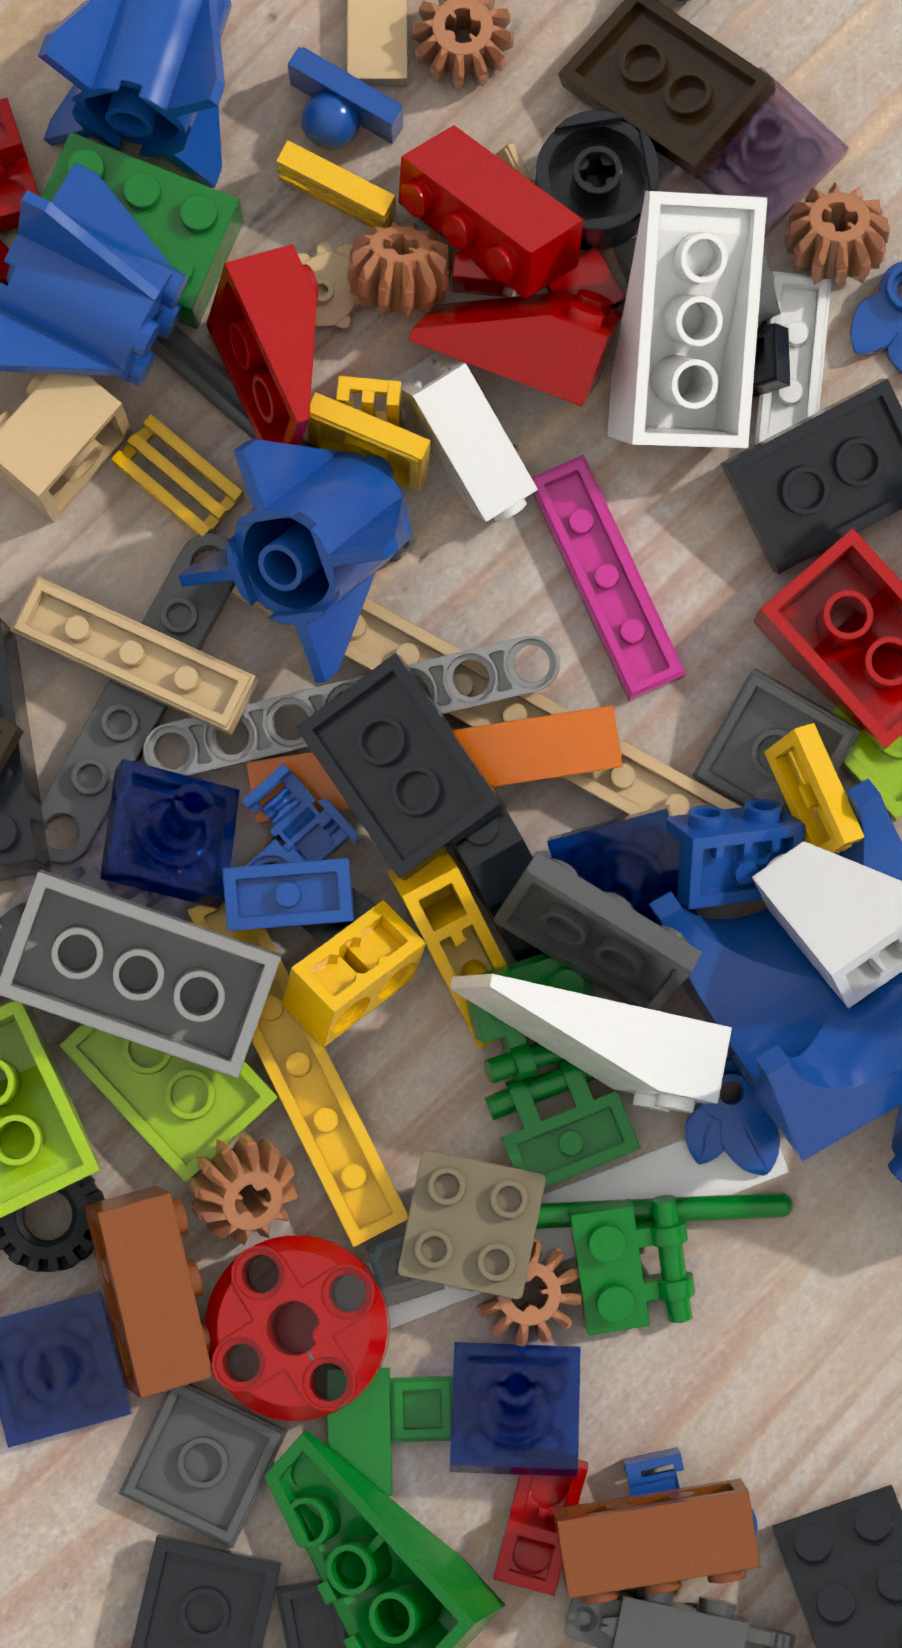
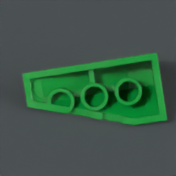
(374, 1559)

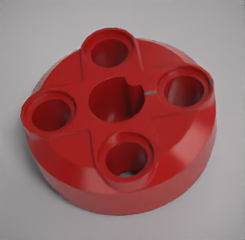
(297, 1327)

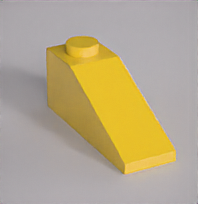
(449, 924)

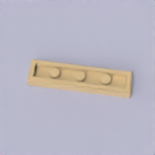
(134, 655)

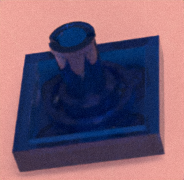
(169, 833)
(625, 857)
(59, 1370)
(515, 1409)

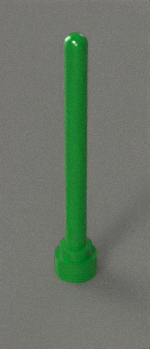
(690, 1208)

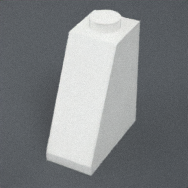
(465, 436)
(837, 916)

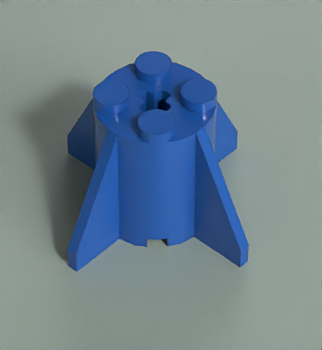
(144, 78)
(85, 286)
(310, 541)

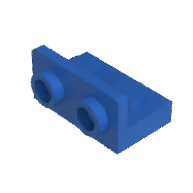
(729, 847)

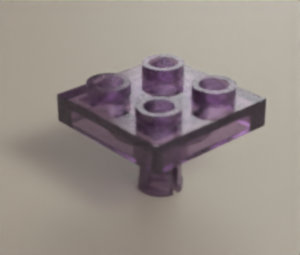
(776, 156)

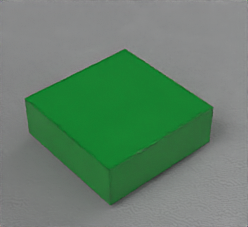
(421, 1408)

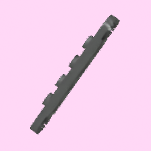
(125, 716)

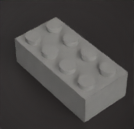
(138, 973)

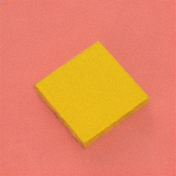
(350, 430)

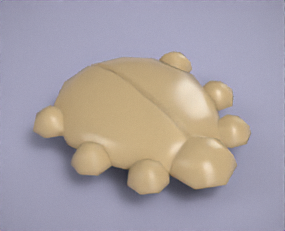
(334, 289)

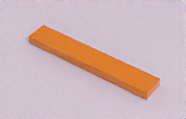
(502, 750)

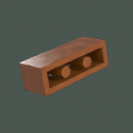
(150, 1290)
(656, 1540)

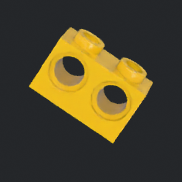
(353, 973)

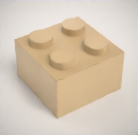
(60, 439)

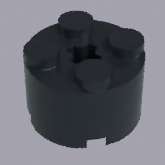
(620, 156)

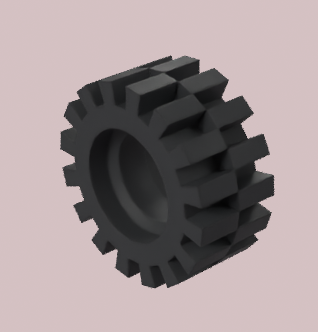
(54, 1254)

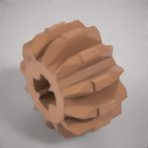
(485, 43)
(837, 235)
(399, 269)
(253, 1208)
(536, 1315)

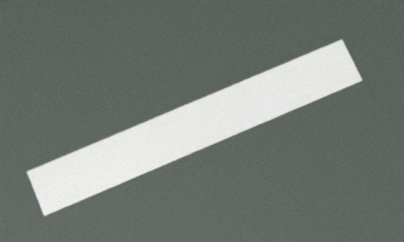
(648, 1176)

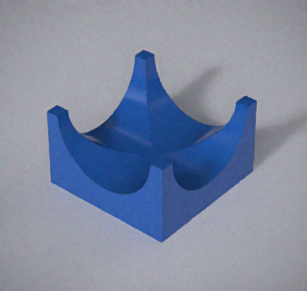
(791, 1035)

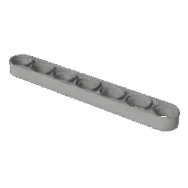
(436, 672)

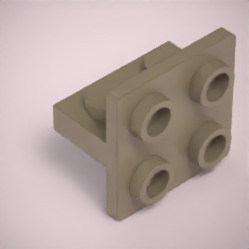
(471, 1225)

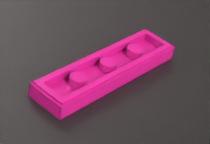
(606, 578)

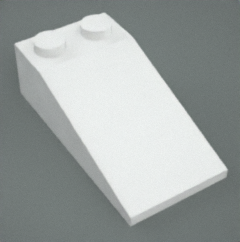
(690, 323)
(630, 1048)

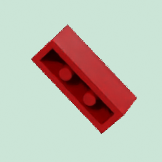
(490, 211)

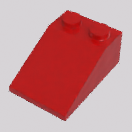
(266, 339)
(540, 341)
(845, 634)

